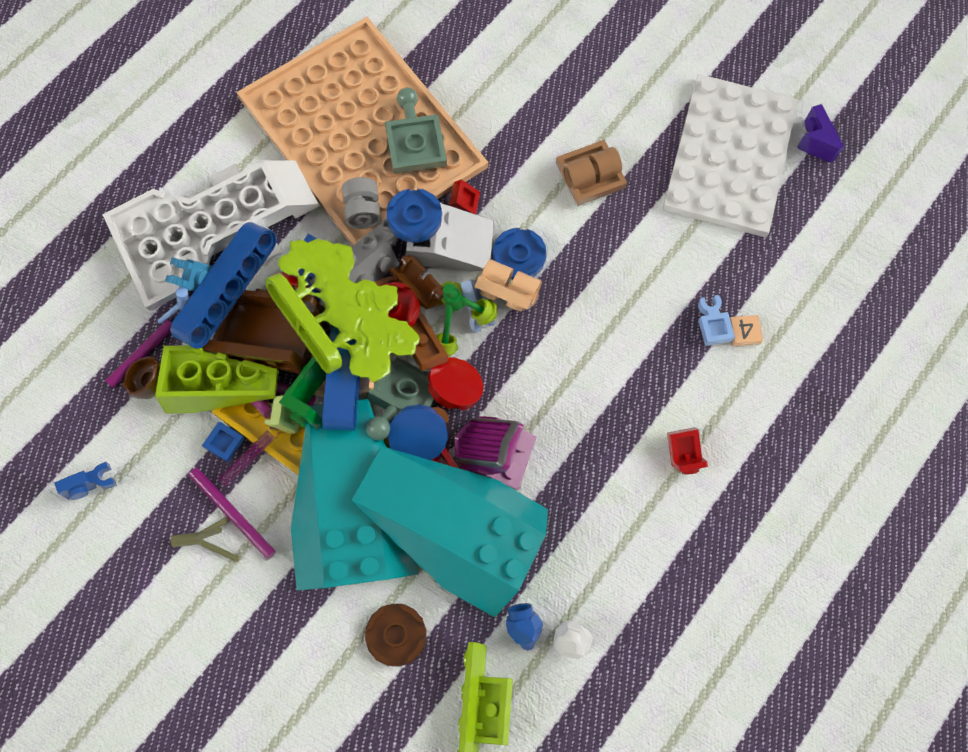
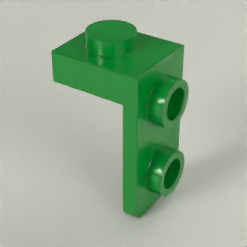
(301, 392)

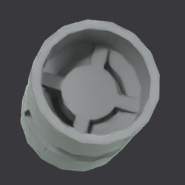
(361, 203)

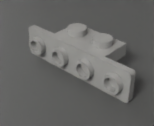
(372, 255)

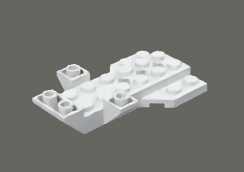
(155, 220)

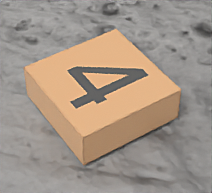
(746, 330)

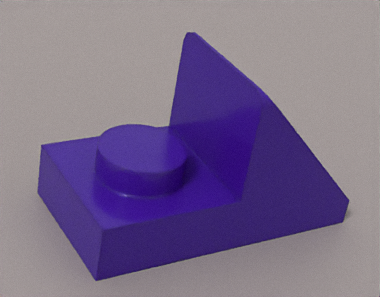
(821, 136)

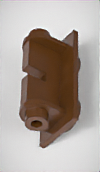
(427, 290)

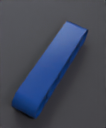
(223, 285)
(341, 393)

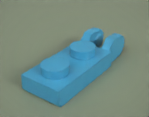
(192, 275)

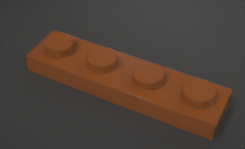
(429, 350)

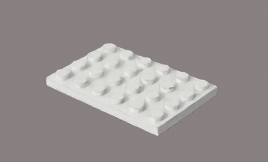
(731, 155)

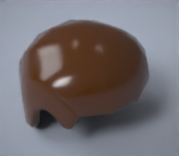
(142, 378)

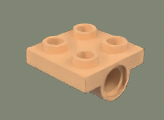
(496, 284)

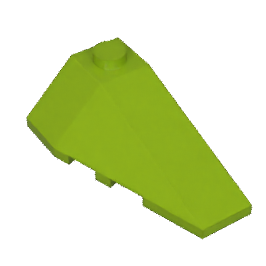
(204, 381)

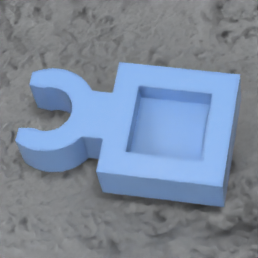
(715, 326)

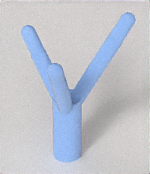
(182, 298)

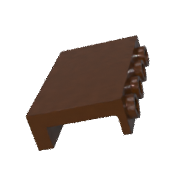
(261, 333)

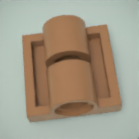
(592, 172)

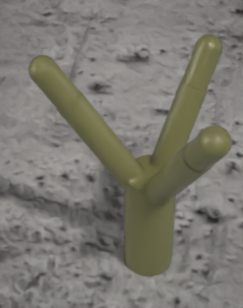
(198, 539)

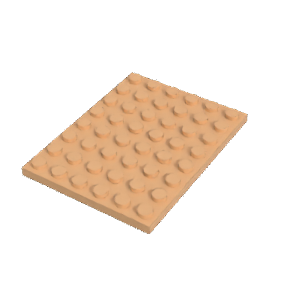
(332, 117)

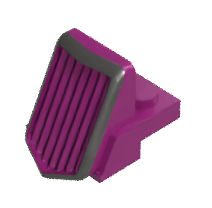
(494, 449)

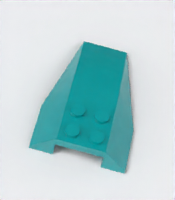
(455, 525)
(329, 533)

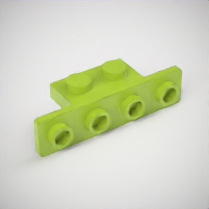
(485, 703)

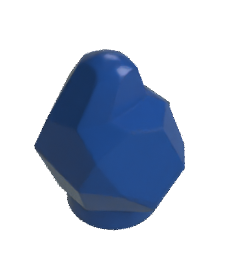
(524, 625)

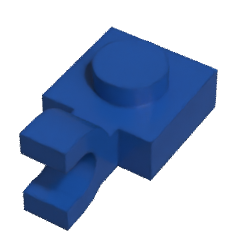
(78, 484)

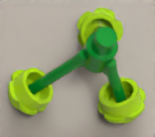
(483, 312)

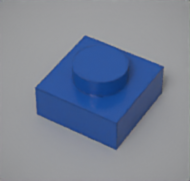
(223, 442)

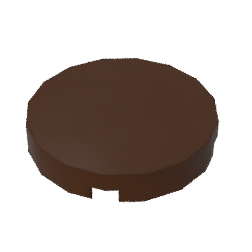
(395, 635)

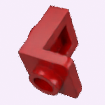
(686, 451)

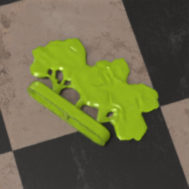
(354, 308)

